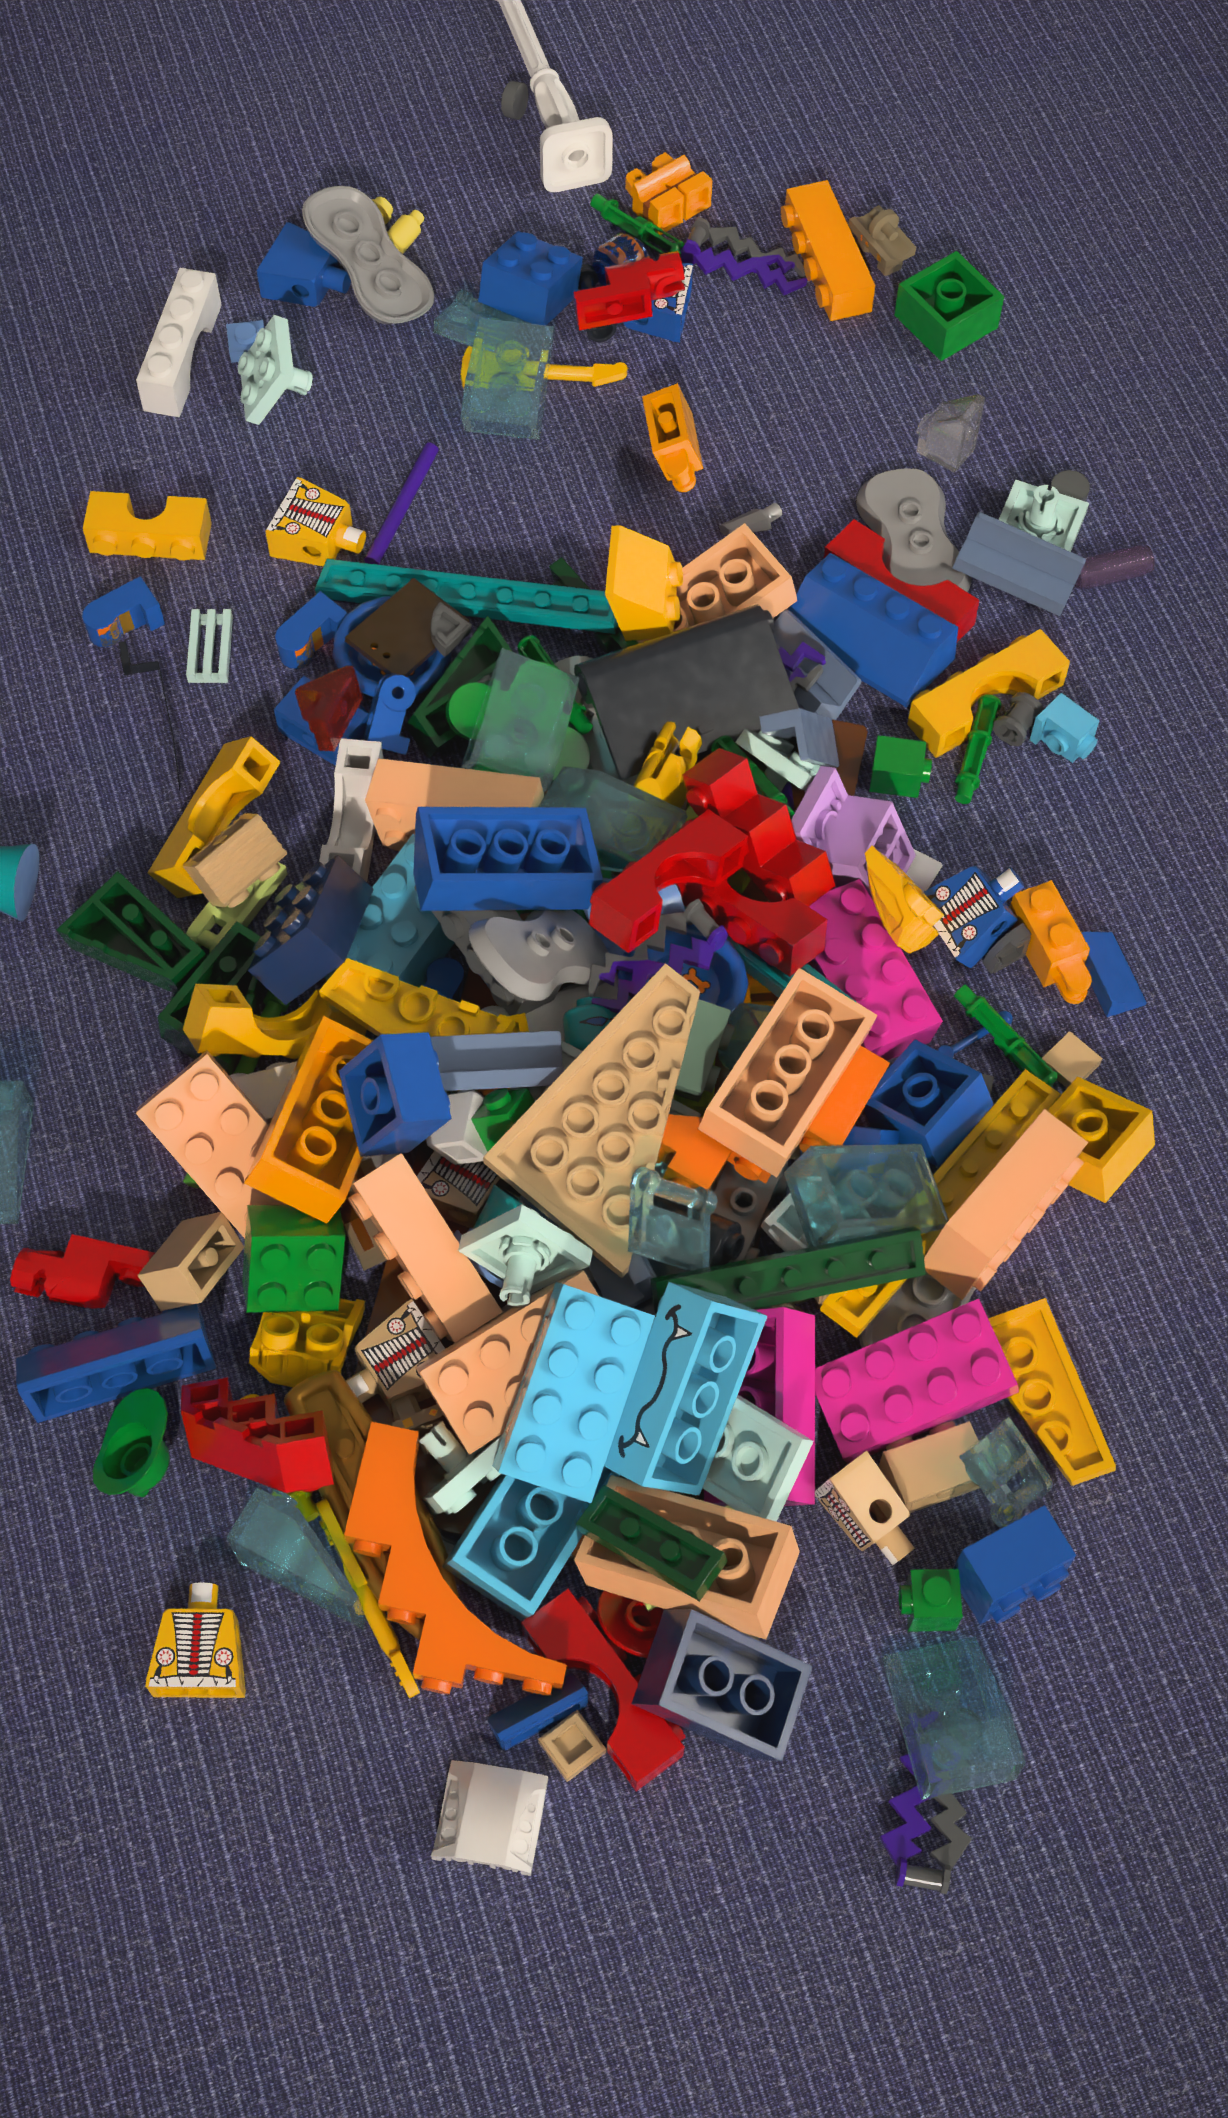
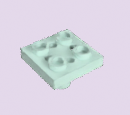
(269, 371)
(1044, 513)
(780, 761)
(524, 1252)
(461, 1469)

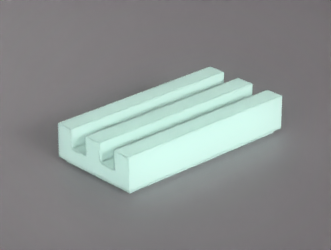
(210, 619)

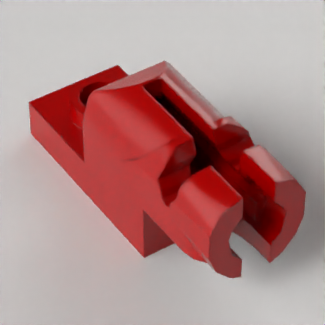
(629, 291)
(81, 1274)

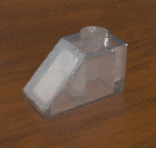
(951, 431)

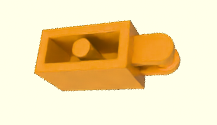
(673, 436)
(1056, 943)

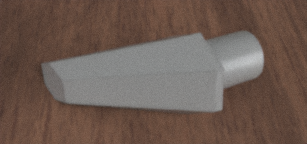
(756, 519)

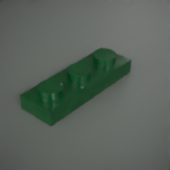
(652, 1542)

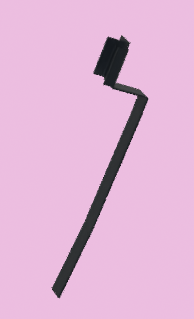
(139, 668)

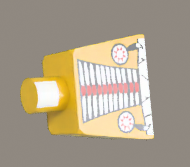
(312, 526)
(198, 1650)

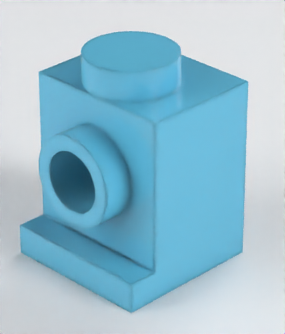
(1066, 729)

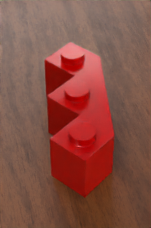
(773, 856)
(254, 1440)

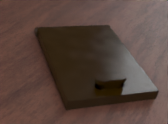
(399, 630)

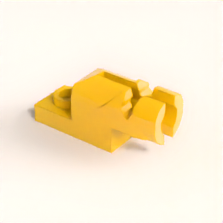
(663, 769)

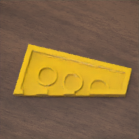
(395, 1007)
(1051, 1392)

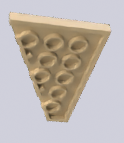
(603, 1120)

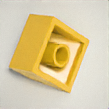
(642, 585)
(1116, 1134)

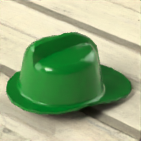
(133, 1447)

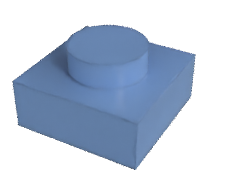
(241, 337)

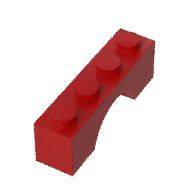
(864, 551)
(700, 852)
(780, 932)
(566, 1633)

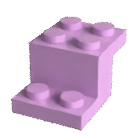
(849, 827)

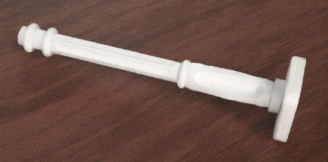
(571, 149)

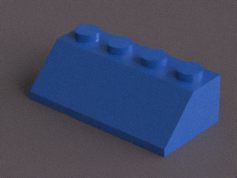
(875, 629)
(504, 858)
(113, 1362)

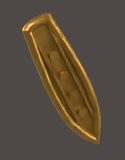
(347, 1433)

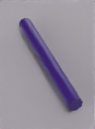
(401, 504)

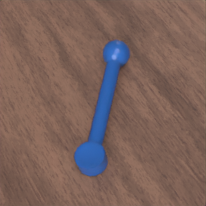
(951, 1050)

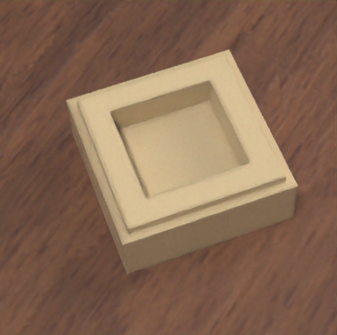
(1071, 1059)
(572, 1745)

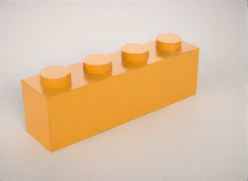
(828, 251)

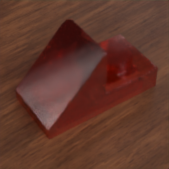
(330, 705)

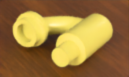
(405, 229)

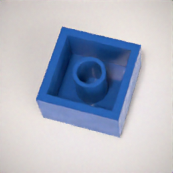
(530, 278)
(395, 1094)
(929, 1100)
(1014, 1565)

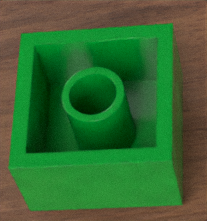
(948, 305)
(291, 1260)

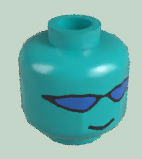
(585, 1022)

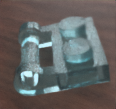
(462, 318)
(665, 1234)
(995, 1461)

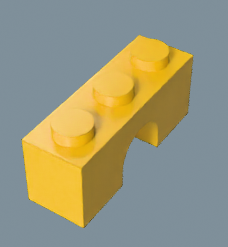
(176, 533)

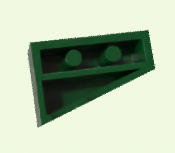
(473, 664)
(132, 935)
(223, 966)

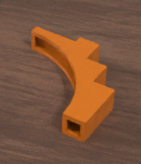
(698, 1159)
(452, 1637)

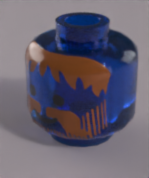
(617, 251)

